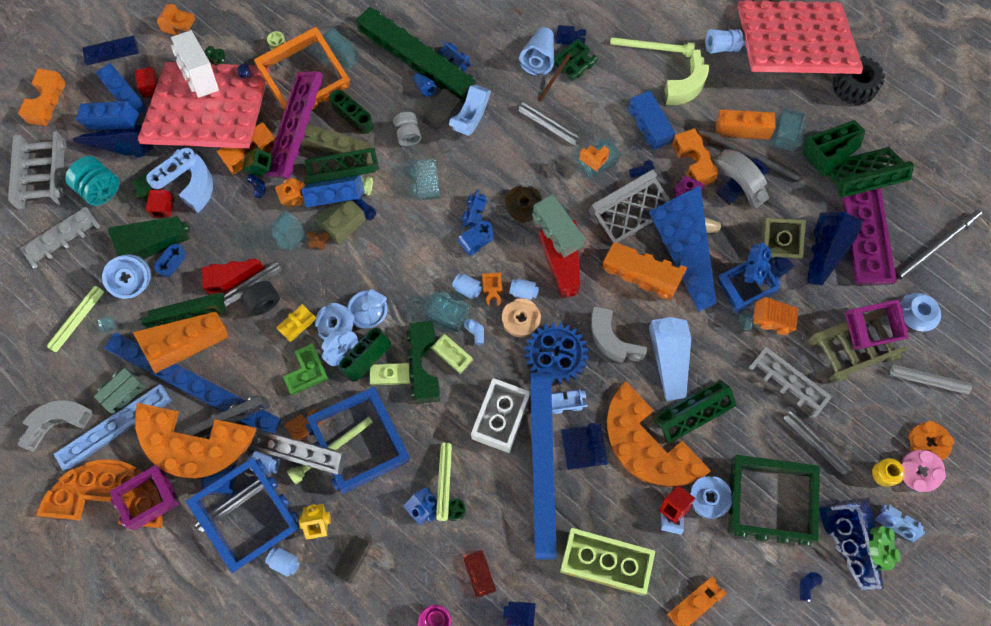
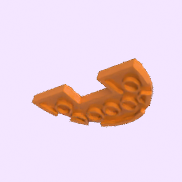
(638, 449)
(188, 454)
(94, 483)

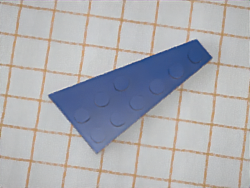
(685, 237)

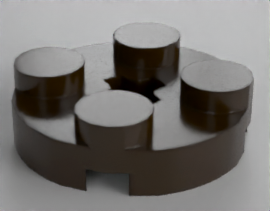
(513, 203)

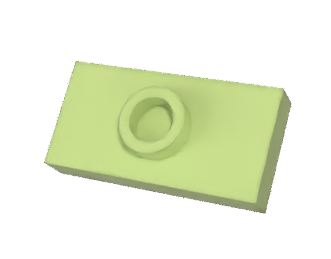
(452, 353)
(389, 374)

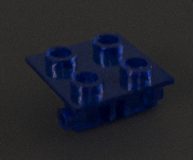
(584, 447)

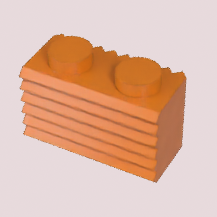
(775, 316)

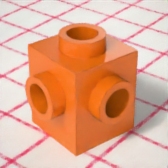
(290, 192)

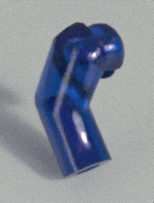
(639, 171)
(259, 186)
(368, 210)
(807, 583)

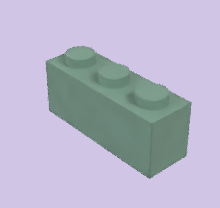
(558, 226)

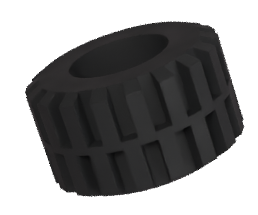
(857, 92)

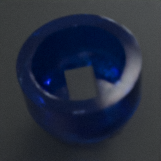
(244, 71)

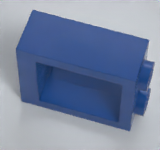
(734, 298)

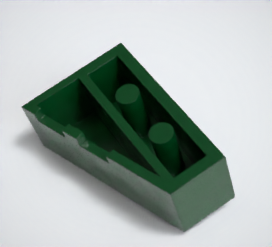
(833, 146)

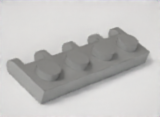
(59, 236)
(791, 380)

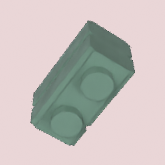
(119, 390)

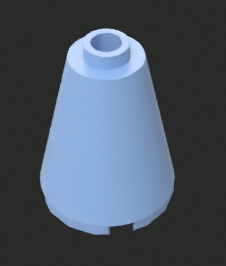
(538, 52)

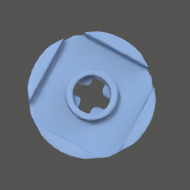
(332, 312)
(343, 338)
(722, 497)

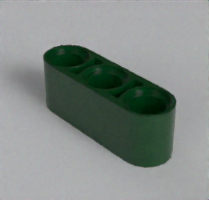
(354, 118)
(364, 354)

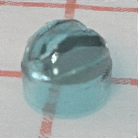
(745, 322)
(106, 323)

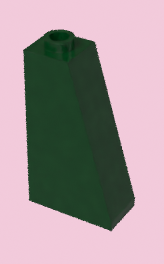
(148, 237)

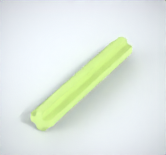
(75, 318)
(444, 482)

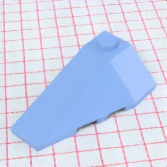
(672, 353)

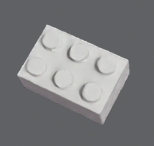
(194, 64)
(500, 415)

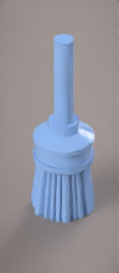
(722, 41)

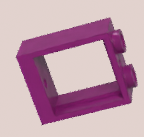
(858, 327)
(164, 487)

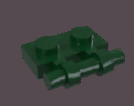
(578, 53)

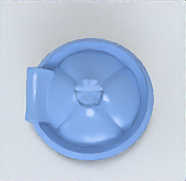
(368, 308)
(920, 311)

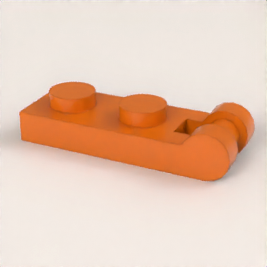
(696, 603)

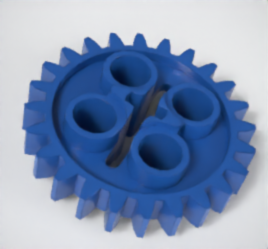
(558, 336)

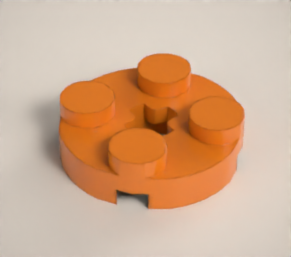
(942, 439)

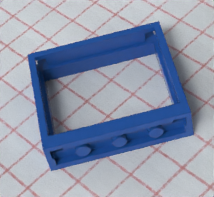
(393, 436)
(214, 533)

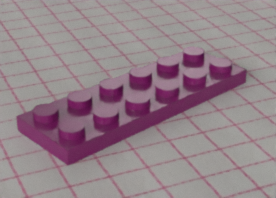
(294, 123)
(872, 249)

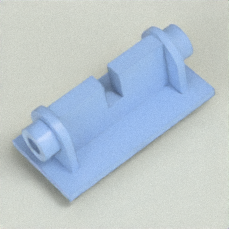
(574, 401)
(905, 526)

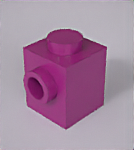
(686, 185)

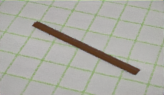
(554, 77)

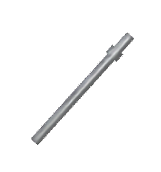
(717, 139)
(964, 224)

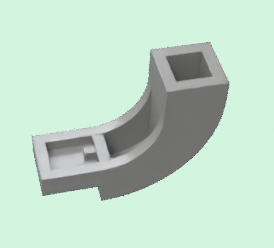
(745, 173)
(608, 343)
(50, 415)

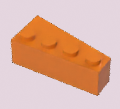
(180, 339)

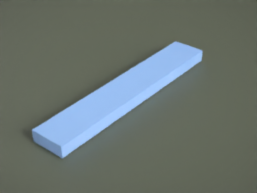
(108, 429)

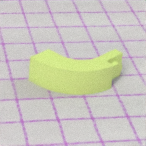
(685, 90)

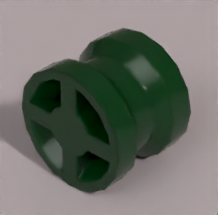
(214, 55)
(456, 506)

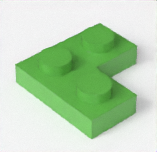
(311, 371)

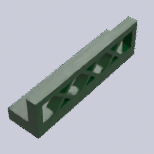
(347, 171)
(184, 310)
(695, 406)

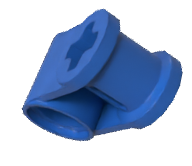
(475, 238)

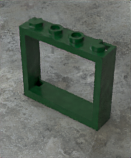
(778, 466)

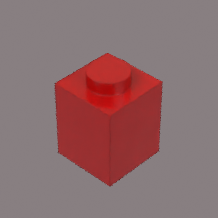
(146, 81)
(160, 204)
(677, 504)

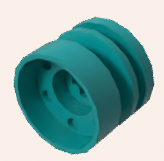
(92, 180)

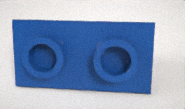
(449, 51)
(475, 203)
(760, 256)

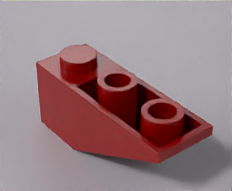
(227, 276)

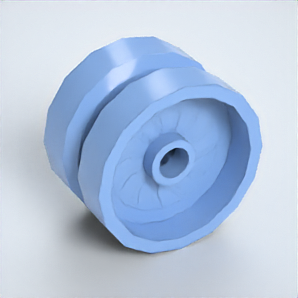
(118, 284)

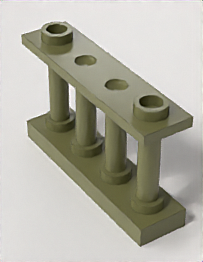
(840, 333)

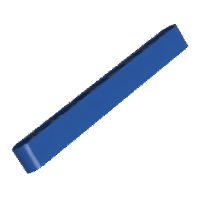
(543, 466)

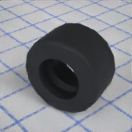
(260, 298)

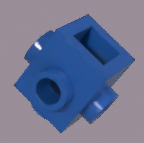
(422, 506)

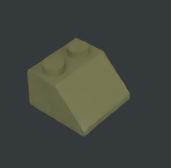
(340, 219)
(784, 237)

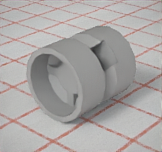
(407, 129)

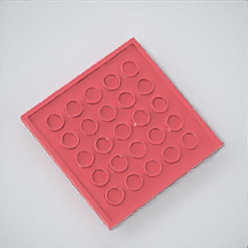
(798, 37)
(213, 120)

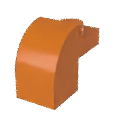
(173, 20)

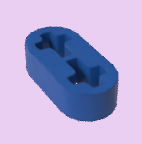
(170, 260)

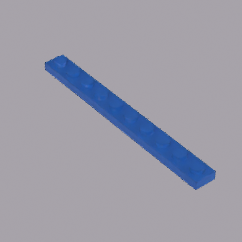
(190, 383)

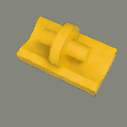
(296, 323)

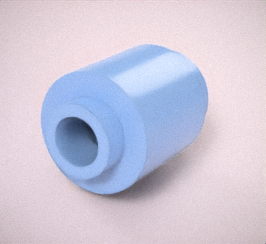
(467, 286)
(523, 289)
(271, 462)
(282, 561)

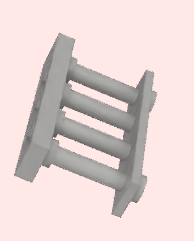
(20, 163)

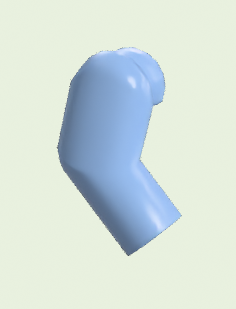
(476, 329)

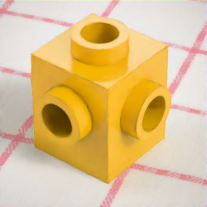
(314, 521)

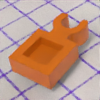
(492, 285)
(297, 427)

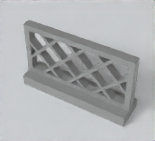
(619, 197)

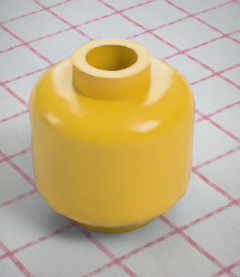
(888, 472)

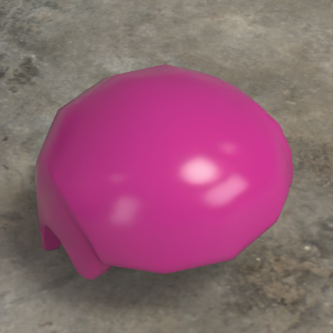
(434, 616)

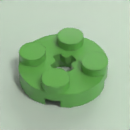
(883, 548)

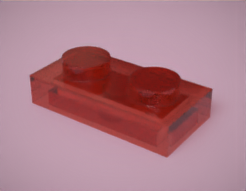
(479, 574)

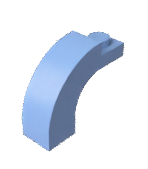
(472, 110)
(200, 187)

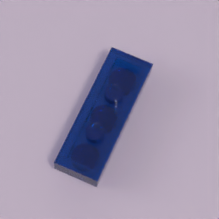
(110, 50)
(732, 190)

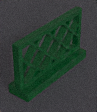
(868, 178)

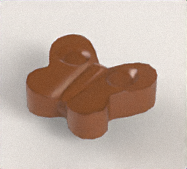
(317, 240)

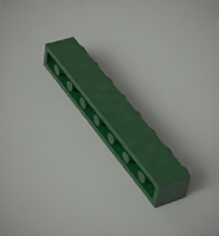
(414, 53)

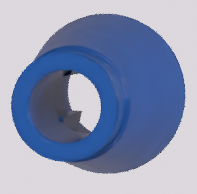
(425, 85)

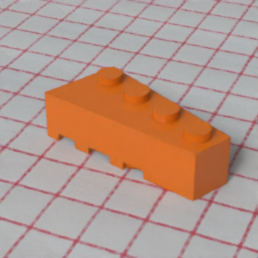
(643, 270)

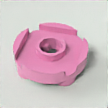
(934, 474)

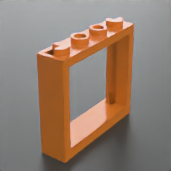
(292, 47)

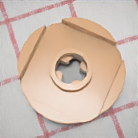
(530, 312)

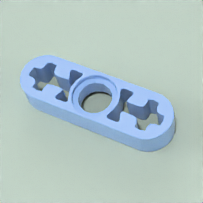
(164, 180)

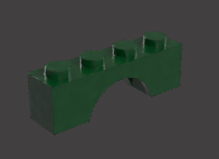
(425, 385)

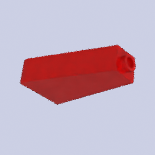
(564, 269)

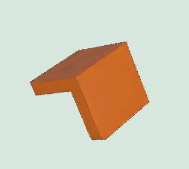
(594, 157)

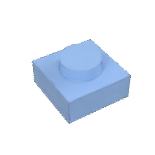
(669, 526)

